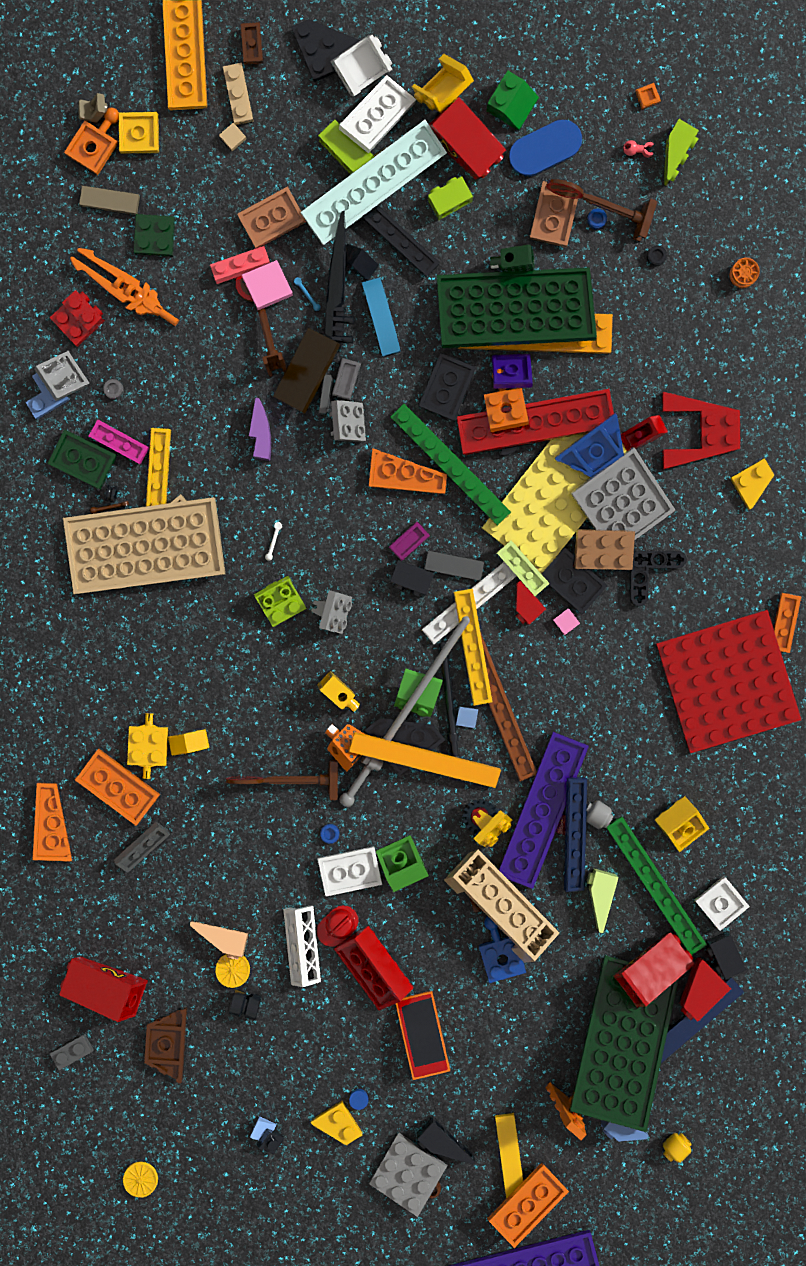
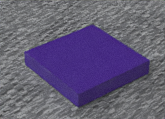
(516, 371)

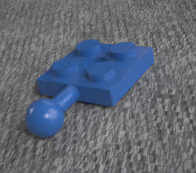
(490, 952)

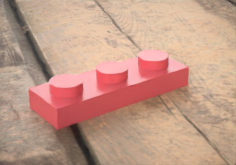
(239, 264)

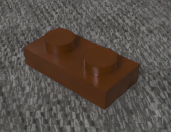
(251, 43)

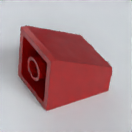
(702, 990)

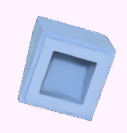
(467, 717)
(260, 1127)

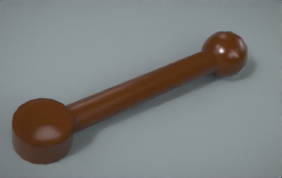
(93, 510)

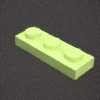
(523, 568)

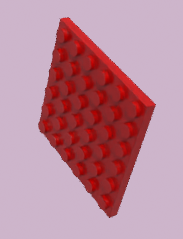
(728, 681)

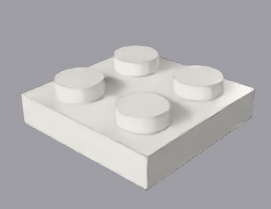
(721, 903)

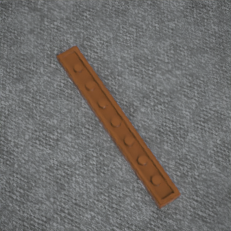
(507, 723)

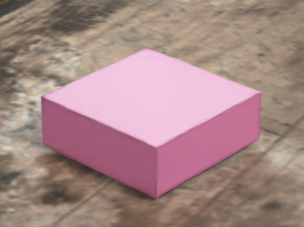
(566, 621)

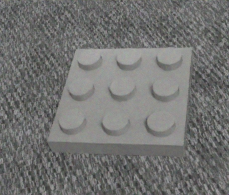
(408, 1174)

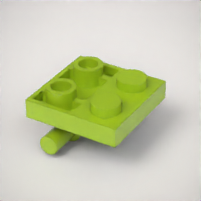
(280, 601)

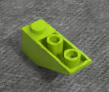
(676, 147)

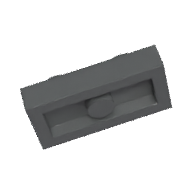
(71, 1051)

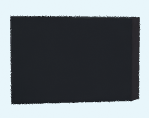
(360, 262)

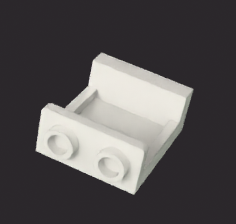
(362, 64)

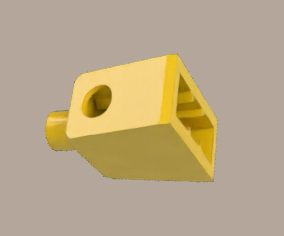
(332, 687)

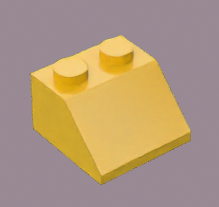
(682, 823)

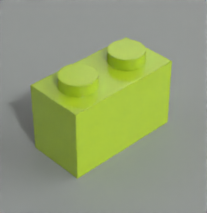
(450, 197)

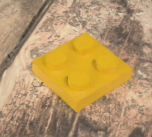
(139, 132)

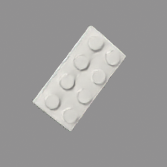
(377, 114)

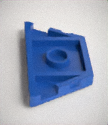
(595, 449)

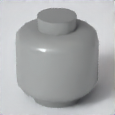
(598, 814)

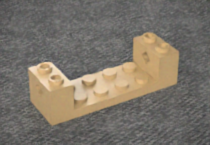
(503, 905)

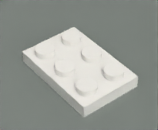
(349, 871)

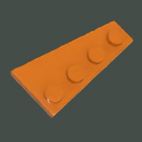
(50, 830)

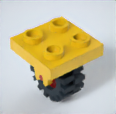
(486, 822)

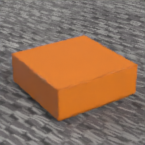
(647, 96)

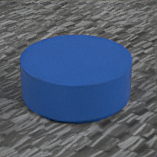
(597, 218)
(329, 833)
(358, 1099)

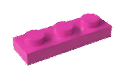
(118, 441)

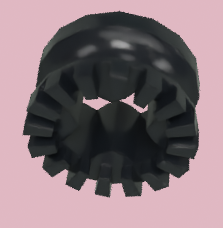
(111, 493)

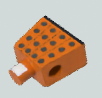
(340, 745)

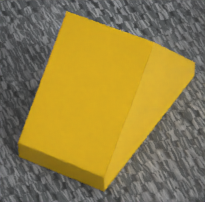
(188, 742)

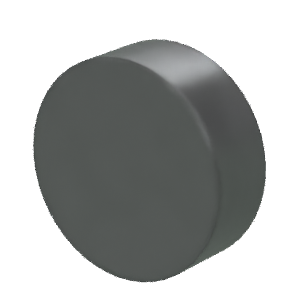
(113, 389)

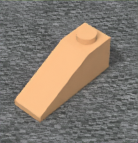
(226, 940)

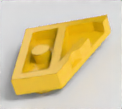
(752, 482)
(338, 1123)

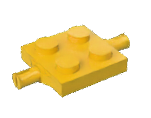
(147, 745)

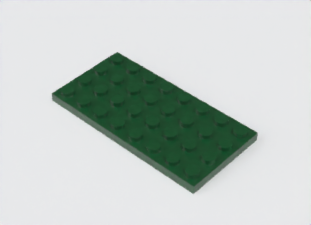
(516, 307)
(621, 1053)

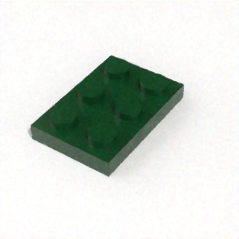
(82, 459)

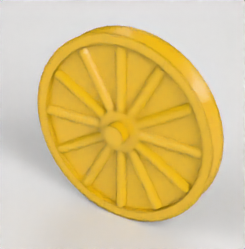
(232, 972)
(140, 1179)

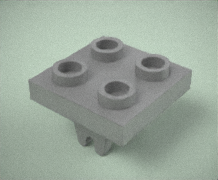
(61, 376)
(348, 421)
(333, 611)

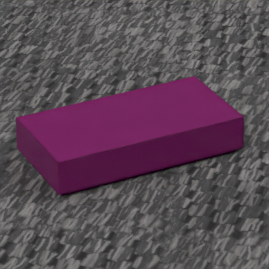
(409, 541)

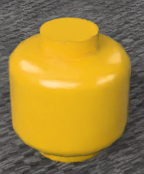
(677, 1147)

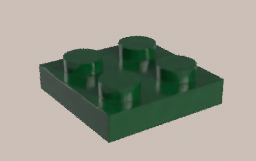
(154, 235)

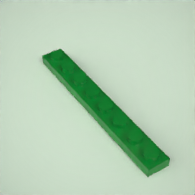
(450, 464)
(656, 885)

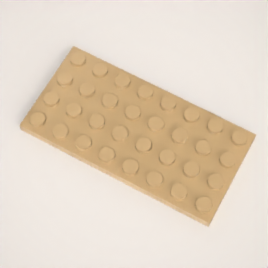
(144, 545)

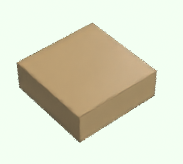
(232, 136)

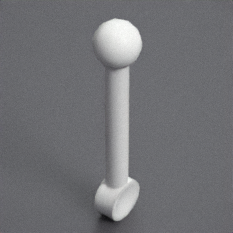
(278, 526)

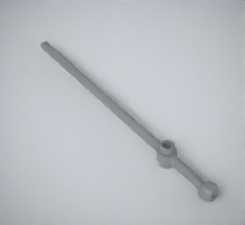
(347, 798)

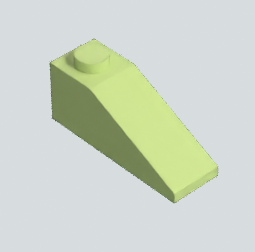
(602, 889)

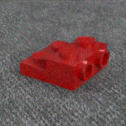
(77, 317)

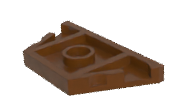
(167, 1044)

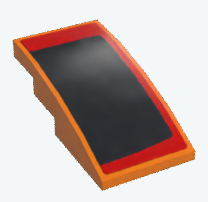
(422, 1035)

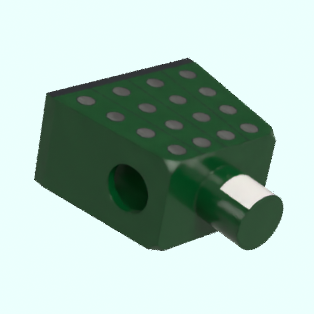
(521, 257)

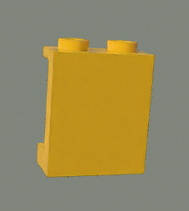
(444, 85)

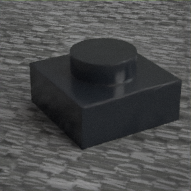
(270, 1141)

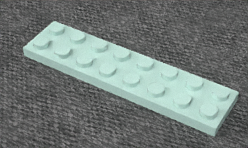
(374, 181)

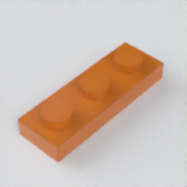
(786, 620)

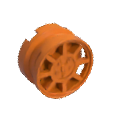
(744, 273)

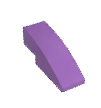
(261, 432)

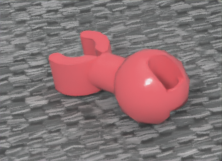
(633, 148)

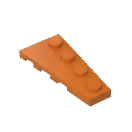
(400, 474)
(571, 1120)

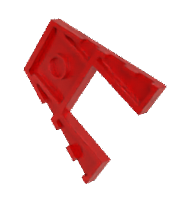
(717, 430)

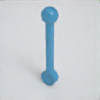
(298, 282)

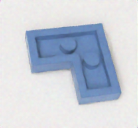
(43, 402)

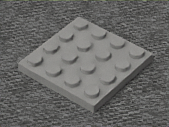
(623, 497)

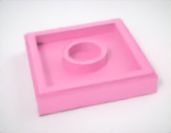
(267, 285)

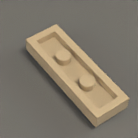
(238, 94)

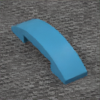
(381, 317)

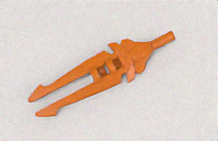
(143, 300)

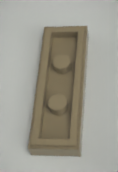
(109, 200)

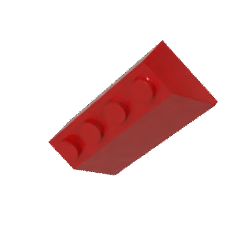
(374, 968)

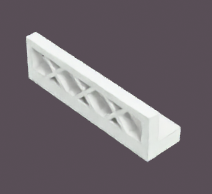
(298, 947)

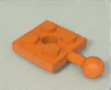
(90, 134)
(512, 398)

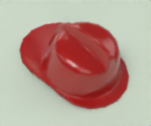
(337, 926)

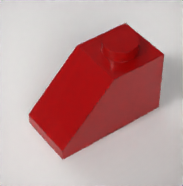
(644, 432)
(526, 604)

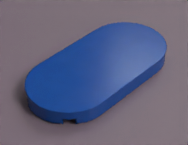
(545, 148)

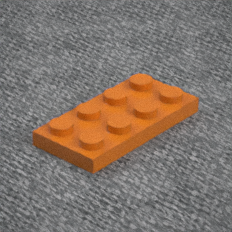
(117, 787)
(527, 1205)

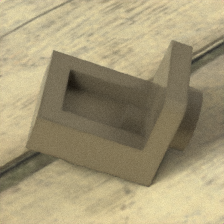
(93, 109)

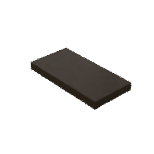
(306, 370)

